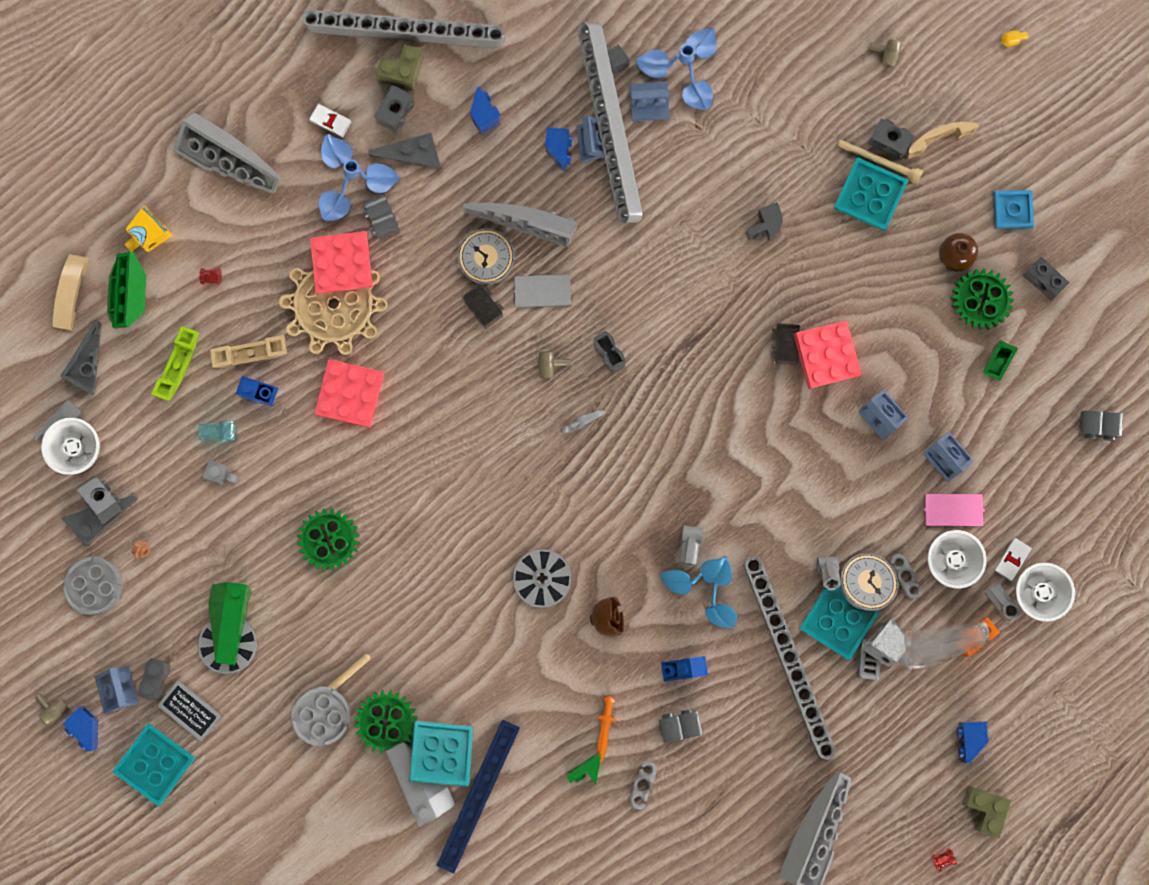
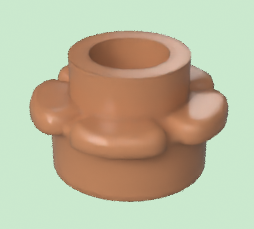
(140, 549)

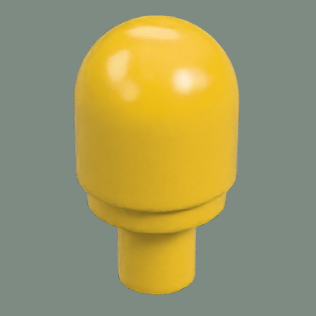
(1013, 38)

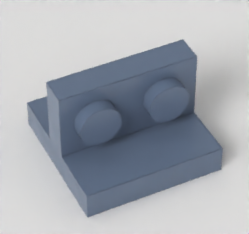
(649, 101)
(589, 140)
(883, 414)
(948, 456)
(116, 689)

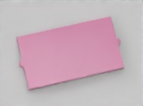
(953, 510)

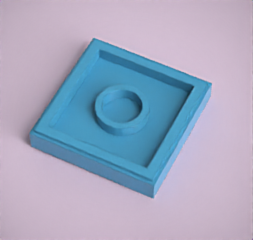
(1013, 209)

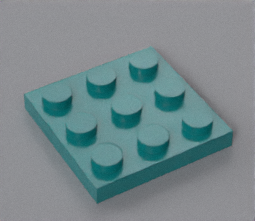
(870, 194)
(838, 623)
(441, 754)
(154, 764)

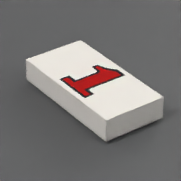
(330, 120)
(1013, 559)

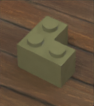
(402, 72)
(992, 808)

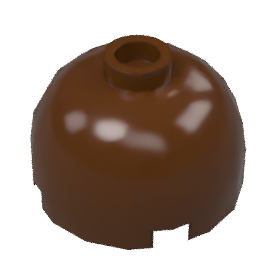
(958, 252)
(607, 618)

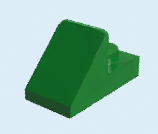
(999, 360)
(590, 766)

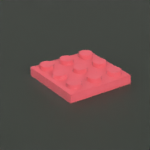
(341, 262)
(827, 354)
(349, 393)

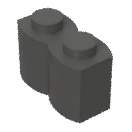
(381, 217)
(613, 357)
(1100, 424)
(153, 684)
(680, 726)

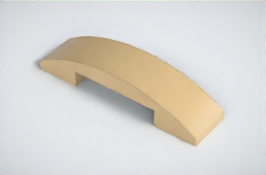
(961, 130)
(68, 291)
(248, 353)

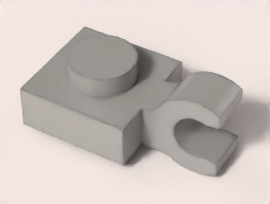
(218, 473)

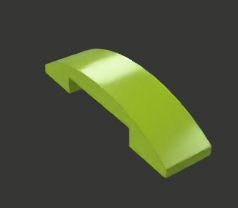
(177, 364)

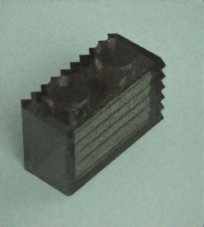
(483, 306)
(784, 348)

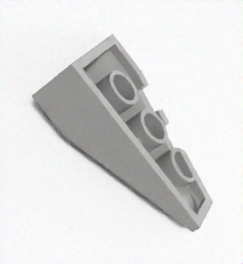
(425, 799)

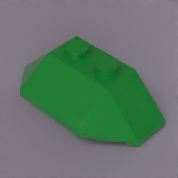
(126, 291)

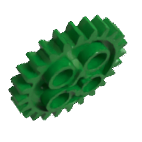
(998, 305)
(312, 547)
(368, 718)

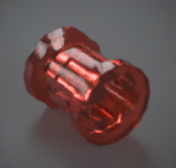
(210, 276)
(943, 860)

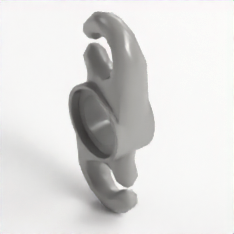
(582, 421)
(906, 567)
(643, 794)

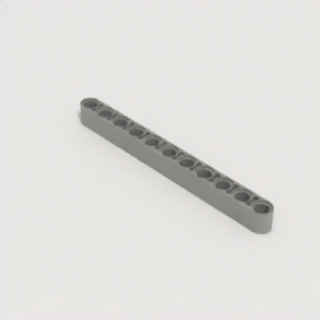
(397, 23)
(610, 122)
(796, 664)

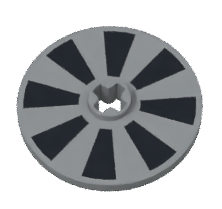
(531, 567)
(245, 655)

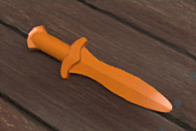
(606, 721)

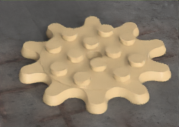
(330, 324)

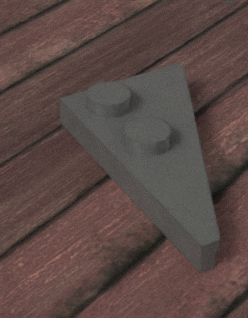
(416, 150)
(83, 364)
(88, 526)

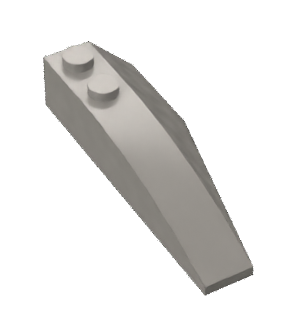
(219, 151)
(527, 220)
(813, 843)

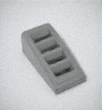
(861, 674)

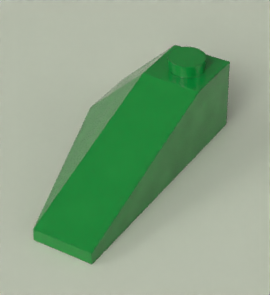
(227, 615)

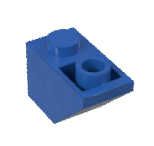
(482, 112)
(557, 146)
(256, 391)
(684, 668)
(83, 727)
(973, 738)

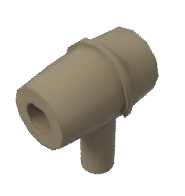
(890, 52)
(547, 364)
(52, 712)

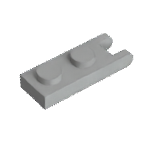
(67, 410)

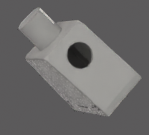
(888, 645)

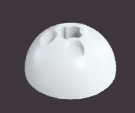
(62, 441)
(964, 552)
(1055, 594)

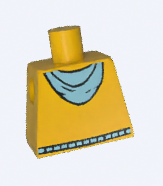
(146, 231)

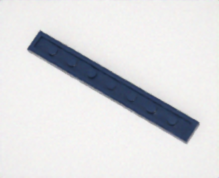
(478, 796)

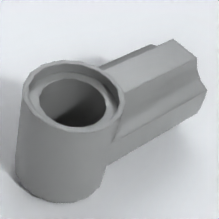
(691, 540)
(829, 571)
(1001, 600)

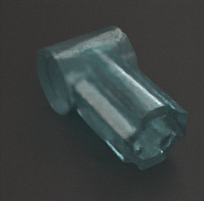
(223, 431)

